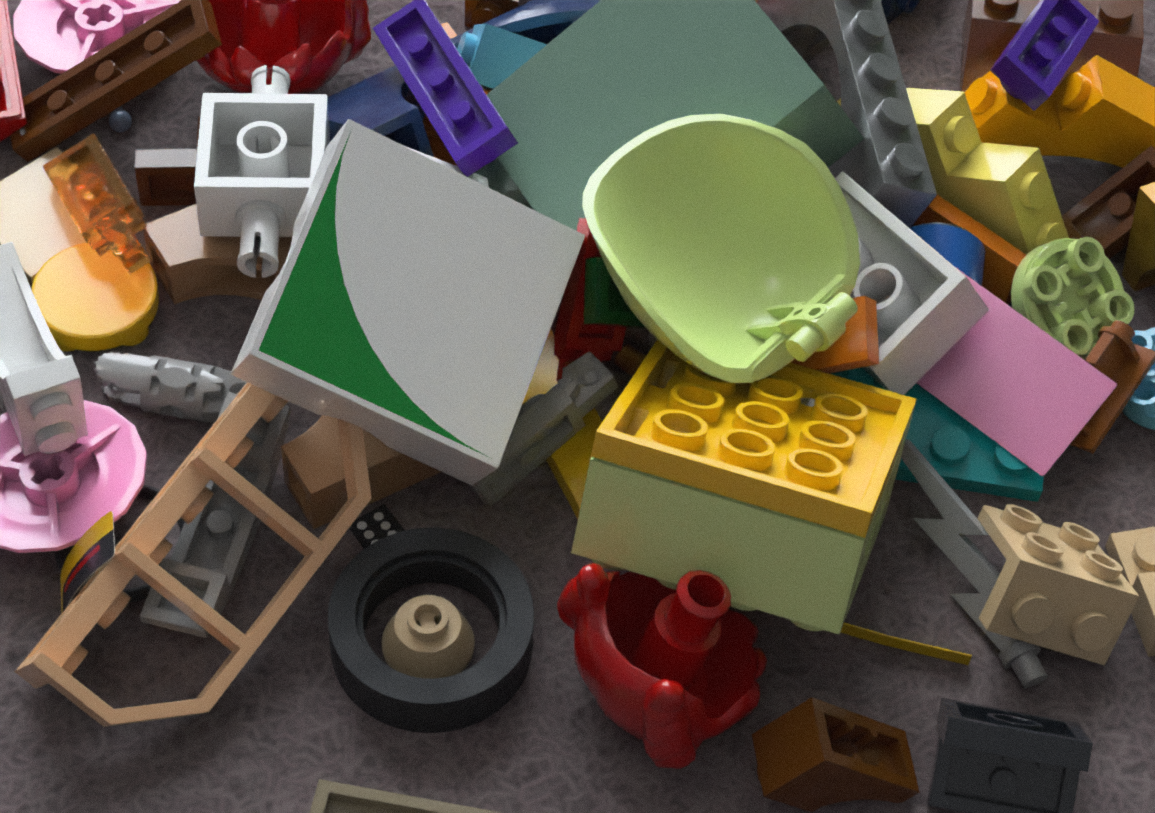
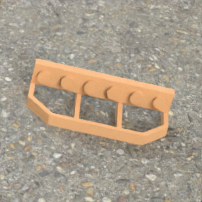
(145, 547)

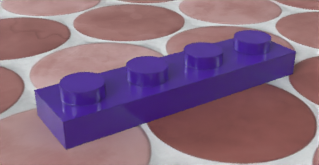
(445, 87)

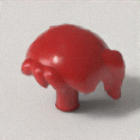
(297, 35)
(662, 657)

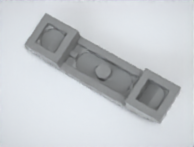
(220, 536)

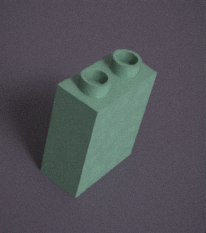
(642, 66)

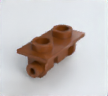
(1125, 365)

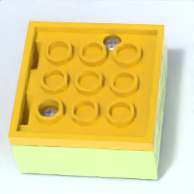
(745, 481)

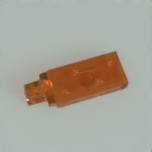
(99, 201)

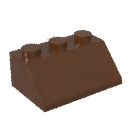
(994, 23)

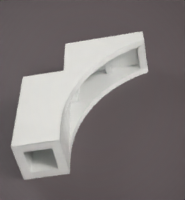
(36, 379)

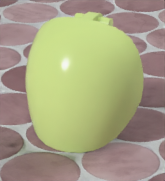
(727, 243)

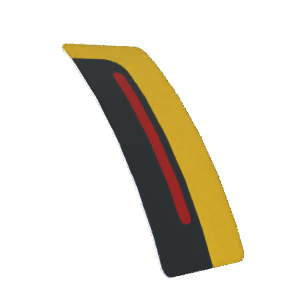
(87, 556)

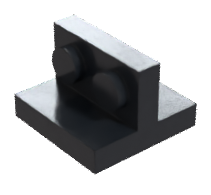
(1005, 761)

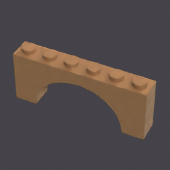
(313, 462)

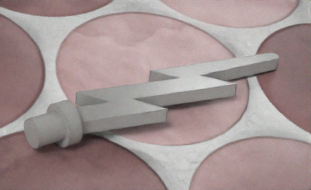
(951, 538)

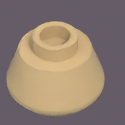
(428, 638)

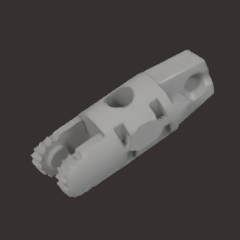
(166, 385)

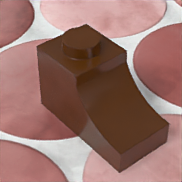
(832, 757)

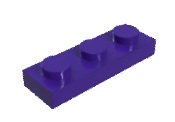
(1044, 50)

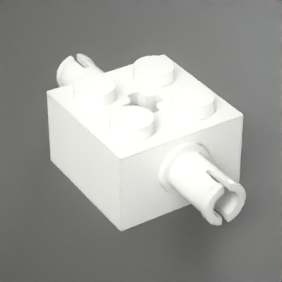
(258, 164)

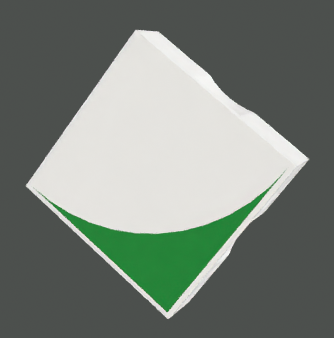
(410, 304)

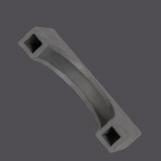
(873, 95)

